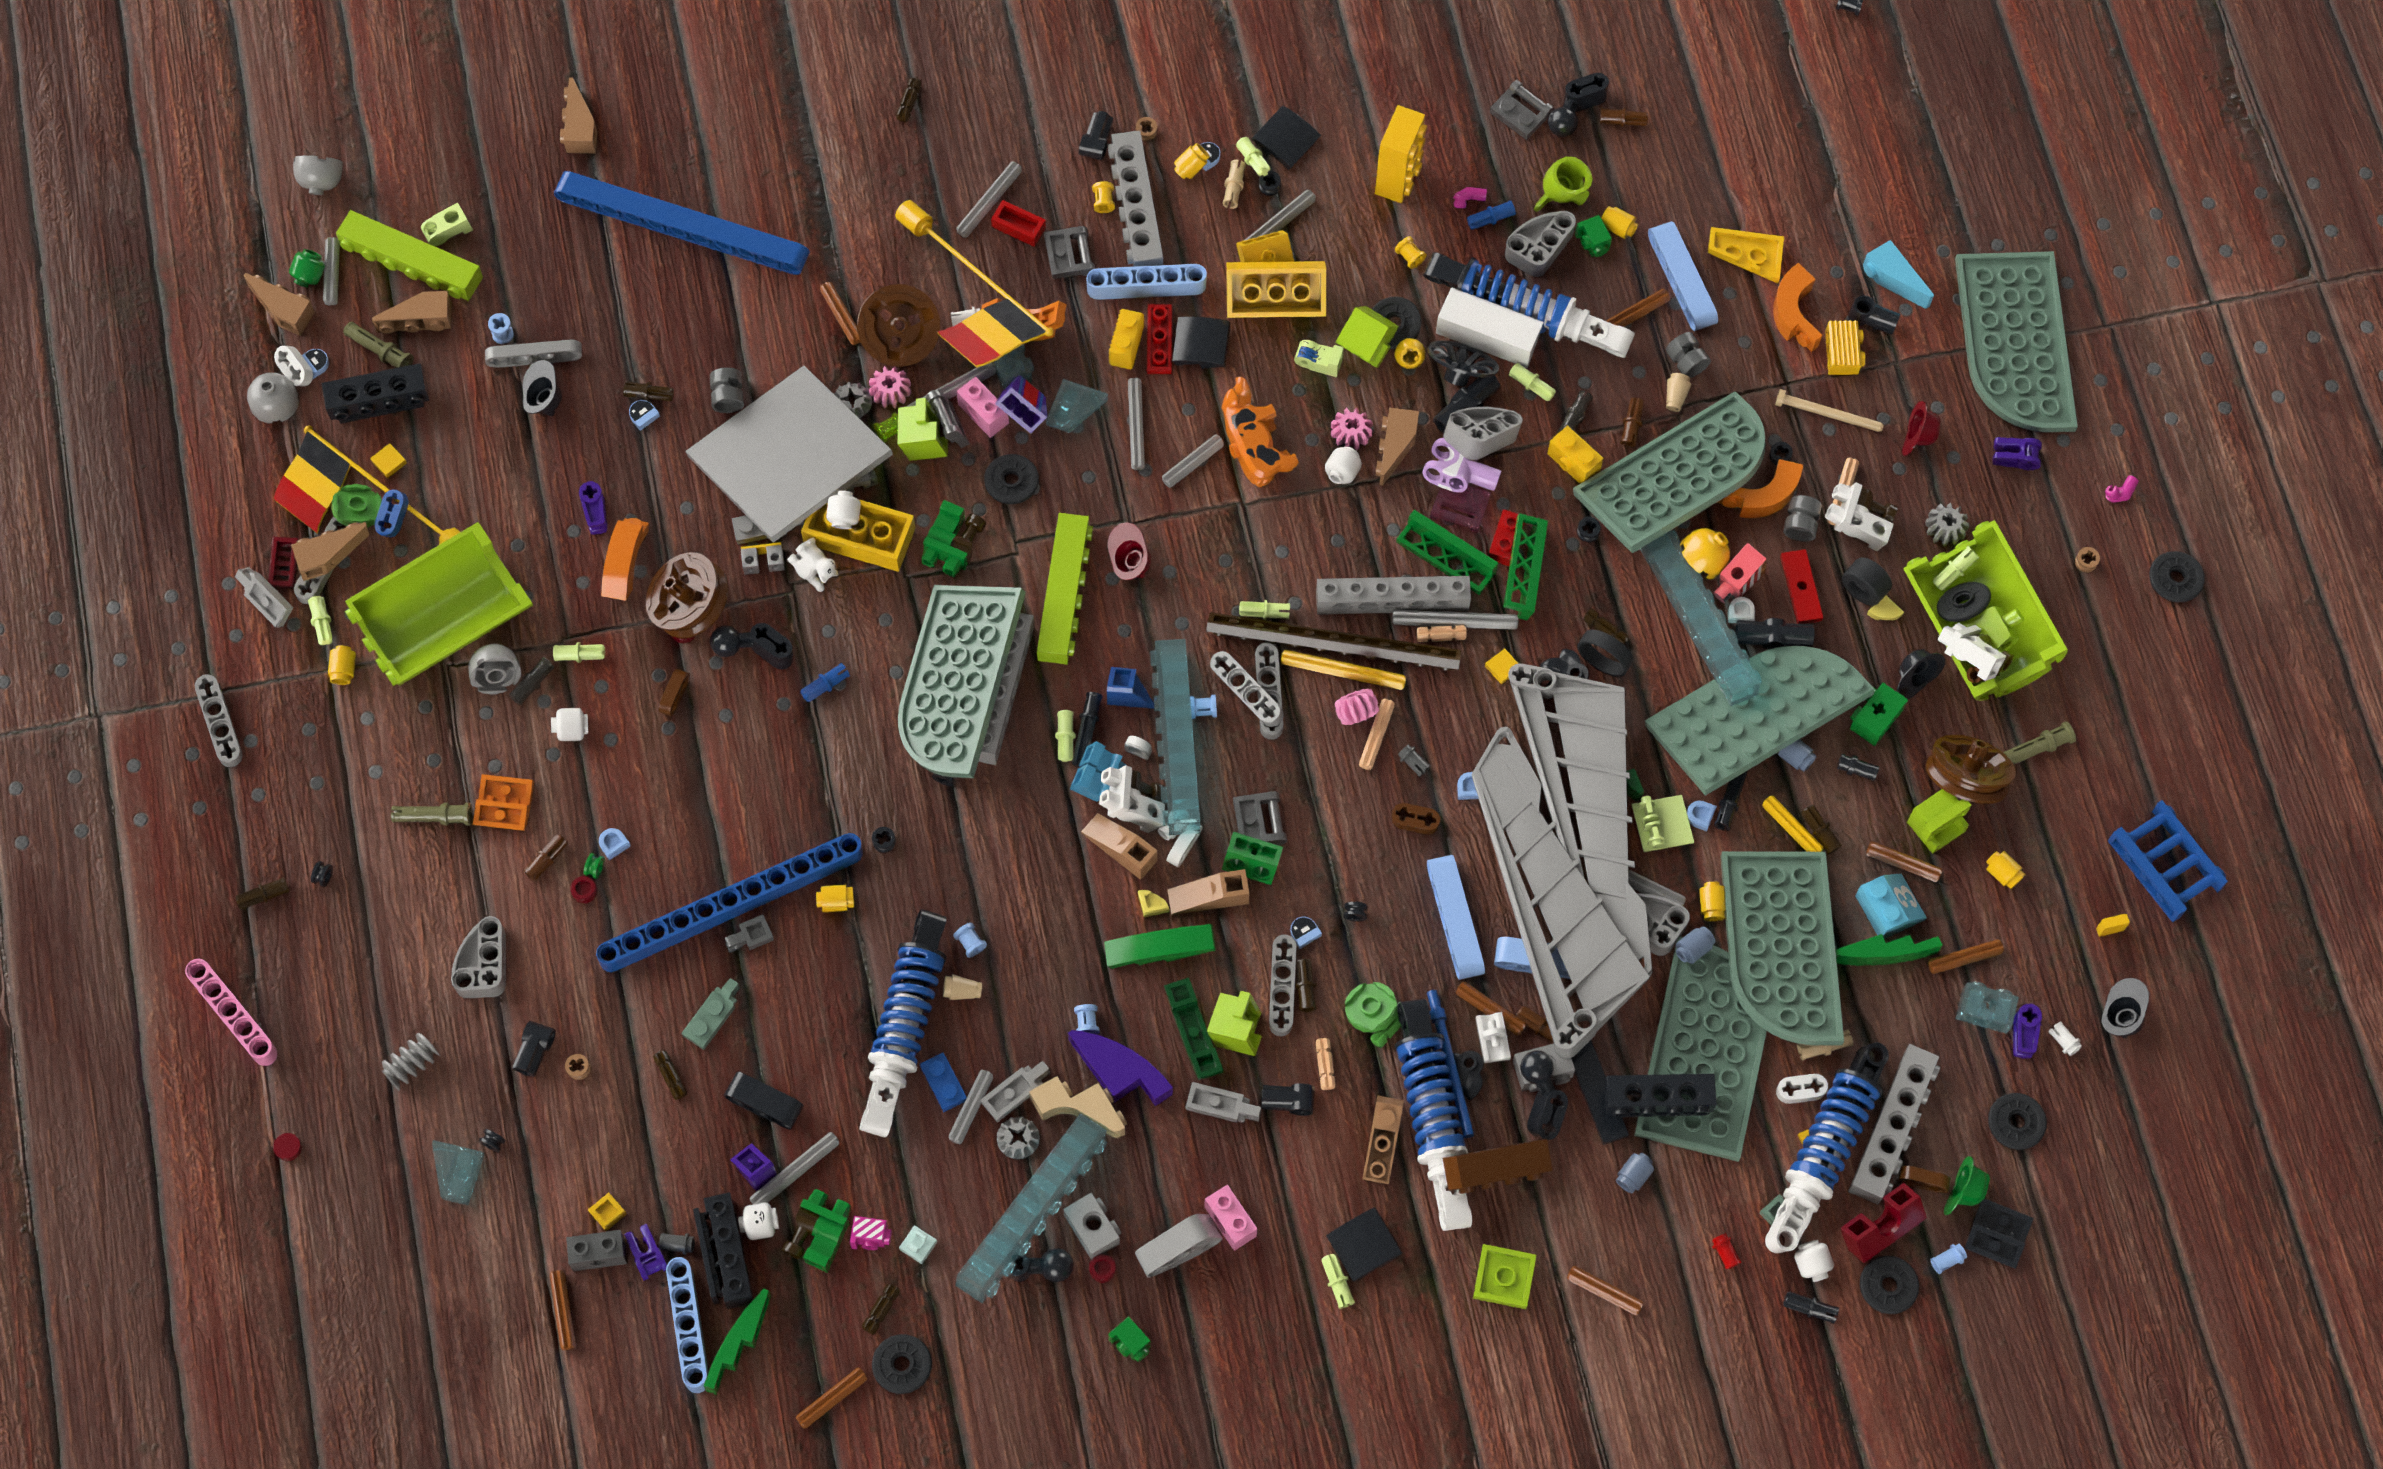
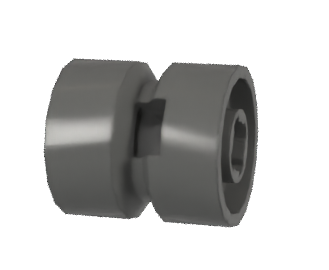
(1688, 355)
(726, 390)
(1802, 518)

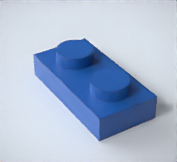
(943, 1082)

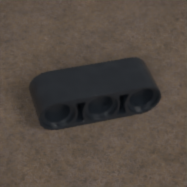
(763, 1100)

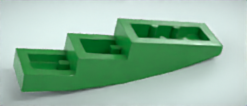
(1160, 945)
(1878, 952)
(742, 1333)

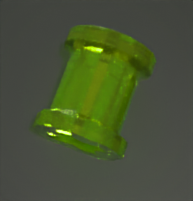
(887, 428)

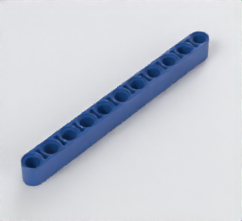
(681, 223)
(723, 913)

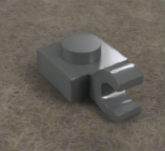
(753, 933)

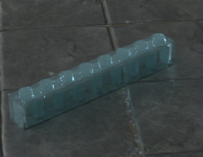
(1702, 619)
(1177, 737)
(1031, 1208)

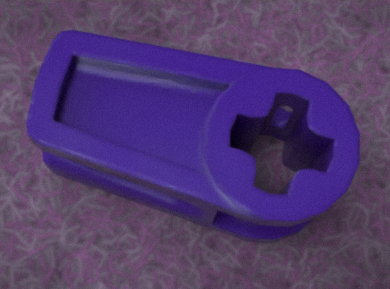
(2017, 453)
(593, 508)
(2025, 1033)
(648, 1262)

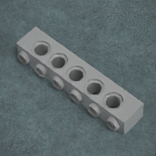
(1130, 146)
(1392, 594)
(1007, 689)
(1913, 1062)

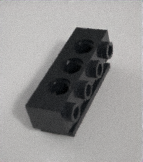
(376, 393)
(1670, 1086)
(730, 1251)

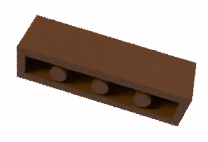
(1496, 1165)

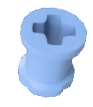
(500, 328)
(1203, 706)
(970, 940)
(1087, 1018)

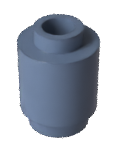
(1798, 755)
(1695, 945)
(1635, 1172)

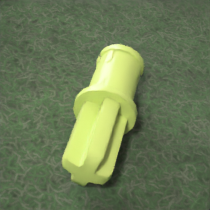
(1253, 156)
(1532, 382)
(1955, 568)
(1264, 609)
(320, 619)
(578, 652)
(1065, 735)
(1337, 1281)

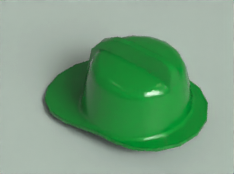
(1969, 1186)

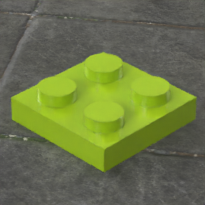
(1504, 1276)

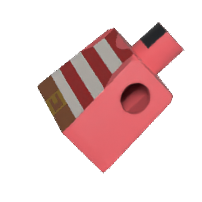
(1741, 573)

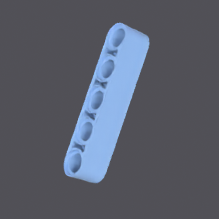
(1156, 274)
(1683, 276)
(1455, 917)
(1512, 956)
(685, 1312)

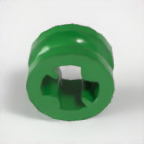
(594, 865)

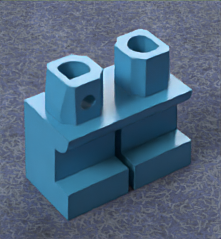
(1093, 763)

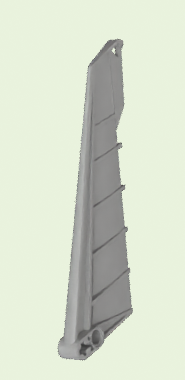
(1595, 757)
(1589, 943)

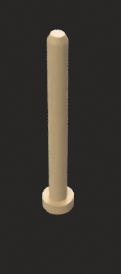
(1826, 411)

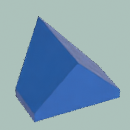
(1126, 689)

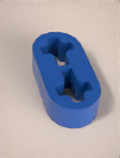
(391, 513)

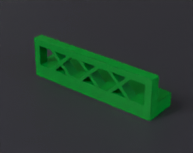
(1452, 545)
(1531, 565)

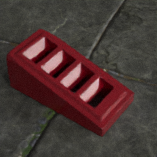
(277, 543)

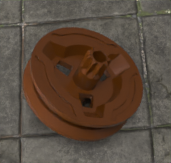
(902, 302)
(695, 611)
(1962, 760)

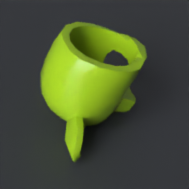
(1565, 182)

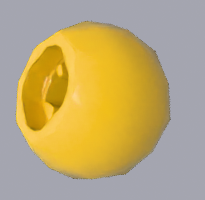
(1410, 353)

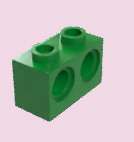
(1253, 855)

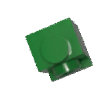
(1594, 236)
(1130, 1340)

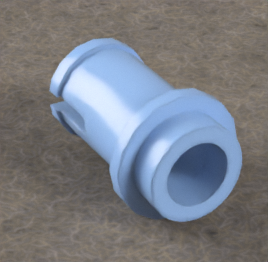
(1949, 1258)

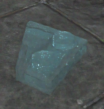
(1074, 405)
(456, 1171)

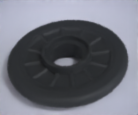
(1406, 311)
(1011, 493)
(2180, 562)
(1976, 594)
(2020, 1105)
(1901, 1273)
(901, 1381)

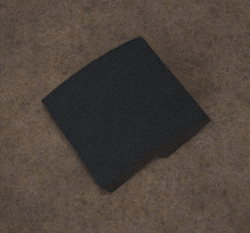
(1286, 137)
(1201, 342)
(1998, 1233)
(1364, 1244)

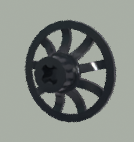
(1458, 370)

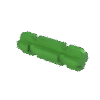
(1379, 1037)

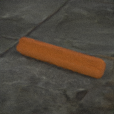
(1640, 309)
(840, 312)
(1904, 861)
(1965, 956)
(1490, 1007)
(1605, 1290)
(562, 1310)
(831, 1398)

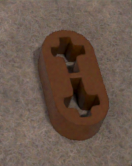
(674, 692)
(1414, 824)
(1924, 1179)

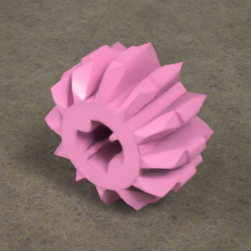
(898, 392)
(1351, 428)
(1357, 706)

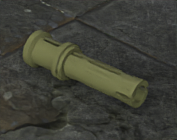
(387, 352)
(2046, 741)
(444, 814)

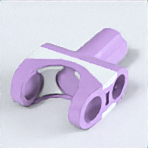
(1458, 471)

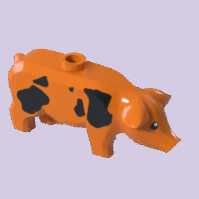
(1250, 436)

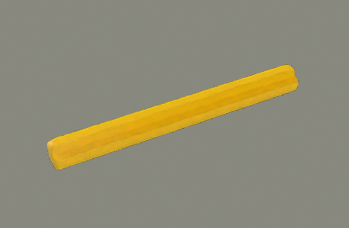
(1343, 669)

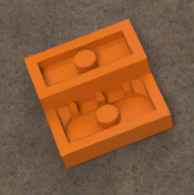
(503, 802)

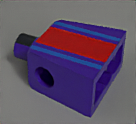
(1021, 401)

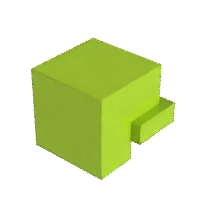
(1367, 335)
(920, 432)
(1939, 820)
(1235, 1023)

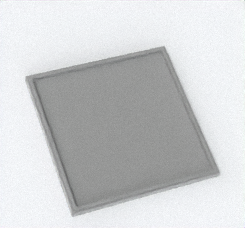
(788, 453)

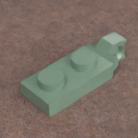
(712, 1015)

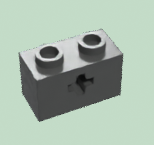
(596, 1250)

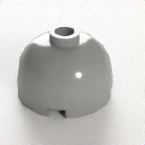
(317, 173)
(272, 397)
(493, 669)

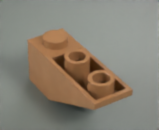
(580, 128)
(287, 309)
(420, 312)
(1399, 440)
(325, 552)
(1121, 845)
(1210, 893)
(1383, 1139)

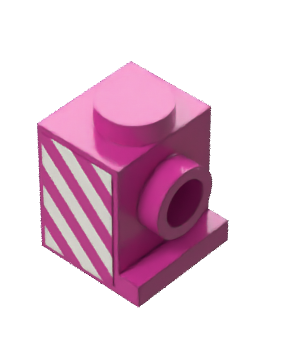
(870, 1233)

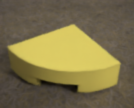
(1885, 610)
(1152, 903)

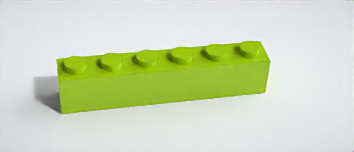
(409, 255)
(1063, 588)

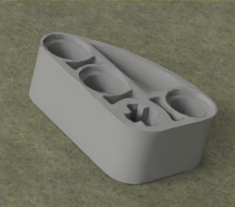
(1532, 241)
(1481, 430)
(1659, 924)
(472, 963)
(1178, 1244)

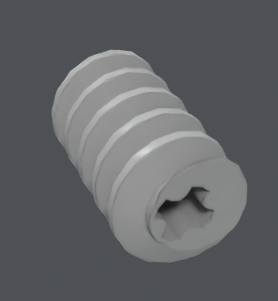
(409, 1060)

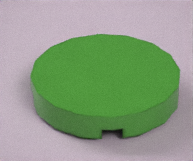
(356, 505)
(1371, 1007)

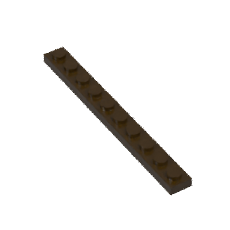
(1324, 640)

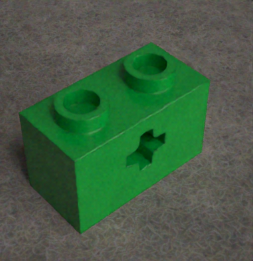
(1873, 726)

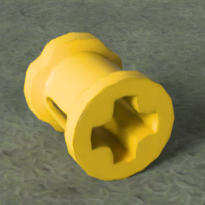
(1103, 197)
(1410, 252)

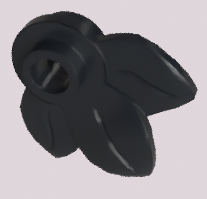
(1567, 664)
(1469, 1077)

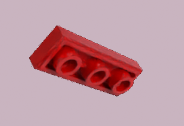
(1159, 350)
(1799, 574)

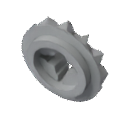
(862, 404)
(1018, 1149)

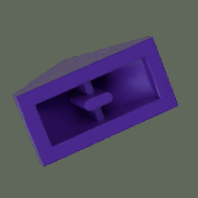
(754, 1166)

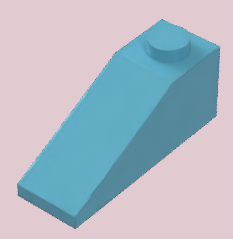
(1894, 273)

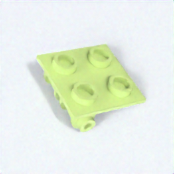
(1662, 823)

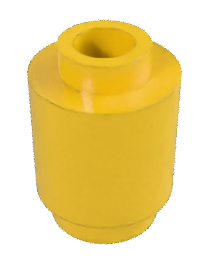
(1191, 161)
(1619, 222)
(341, 665)
(2005, 869)
(835, 898)
(1712, 901)

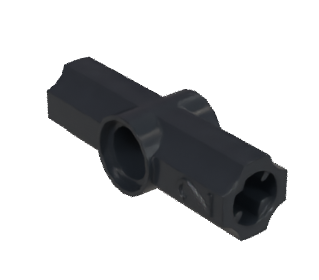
(1468, 397)
(1774, 633)

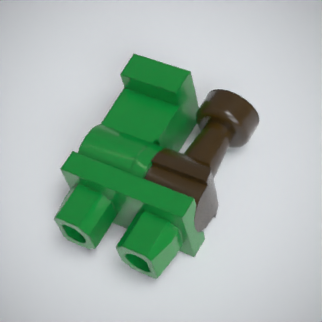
(944, 542)
(826, 1227)

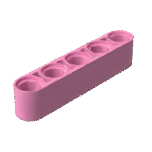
(226, 1001)

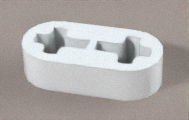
(295, 363)
(1181, 848)
(1802, 1094)

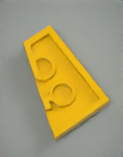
(1748, 250)

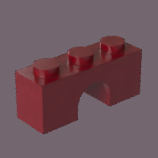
(1901, 1214)

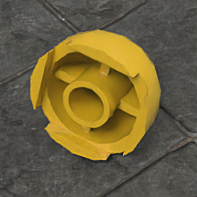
(1706, 551)

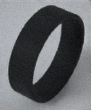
(1609, 644)

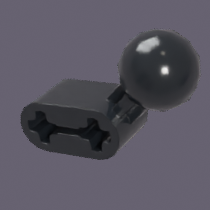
(1579, 95)
(762, 638)
(1538, 1069)
(1054, 1265)

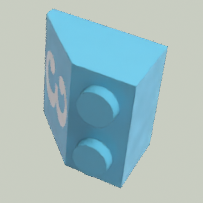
(1889, 904)

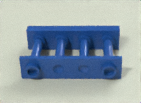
(2157, 883)

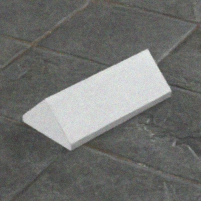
(1488, 327)

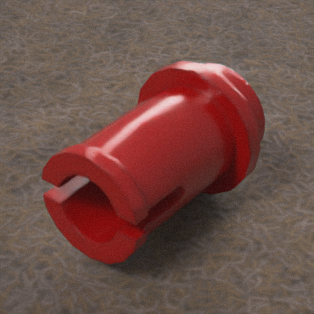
(1726, 1251)

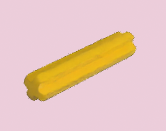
(1791, 825)

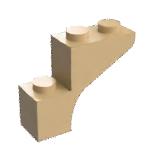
(1094, 1103)

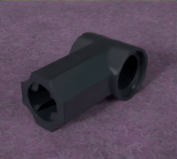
(1095, 141)
(1875, 315)
(535, 1041)
(1295, 1099)

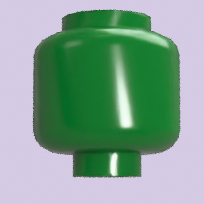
(307, 268)

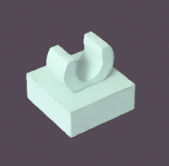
(918, 1244)

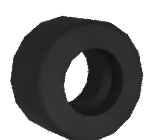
(1867, 581)

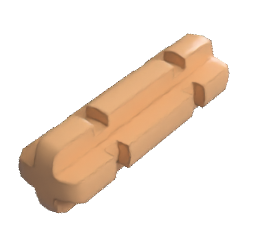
(1441, 633)
(1325, 1064)

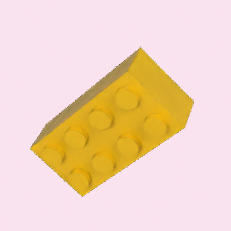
(1400, 154)
(1276, 289)
(877, 538)

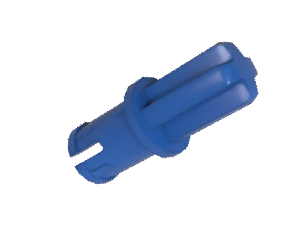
(1491, 215)
(824, 683)

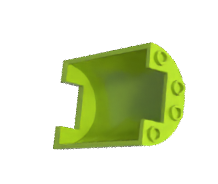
(2010, 589)
(436, 605)

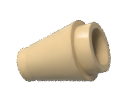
(1677, 390)
(961, 988)

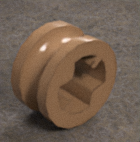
(1147, 121)
(2087, 551)
(578, 1058)

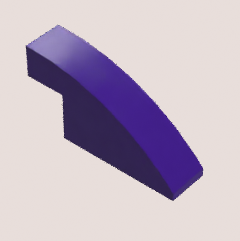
(1119, 1067)

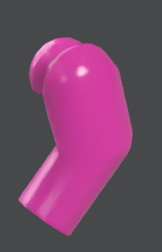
(1469, 193)
(2122, 493)

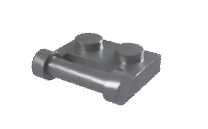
(1517, 115)
(1061, 253)
(952, 427)
(1250, 817)

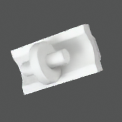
(1493, 1037)

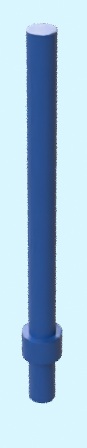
(1438, 1018)

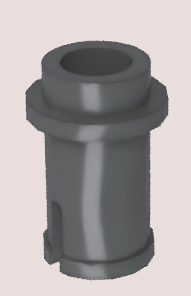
(1414, 760)
(677, 1243)

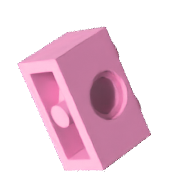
(981, 407)
(1230, 1217)

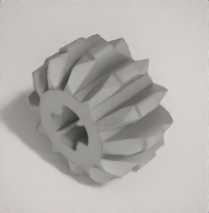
(1938, 523)

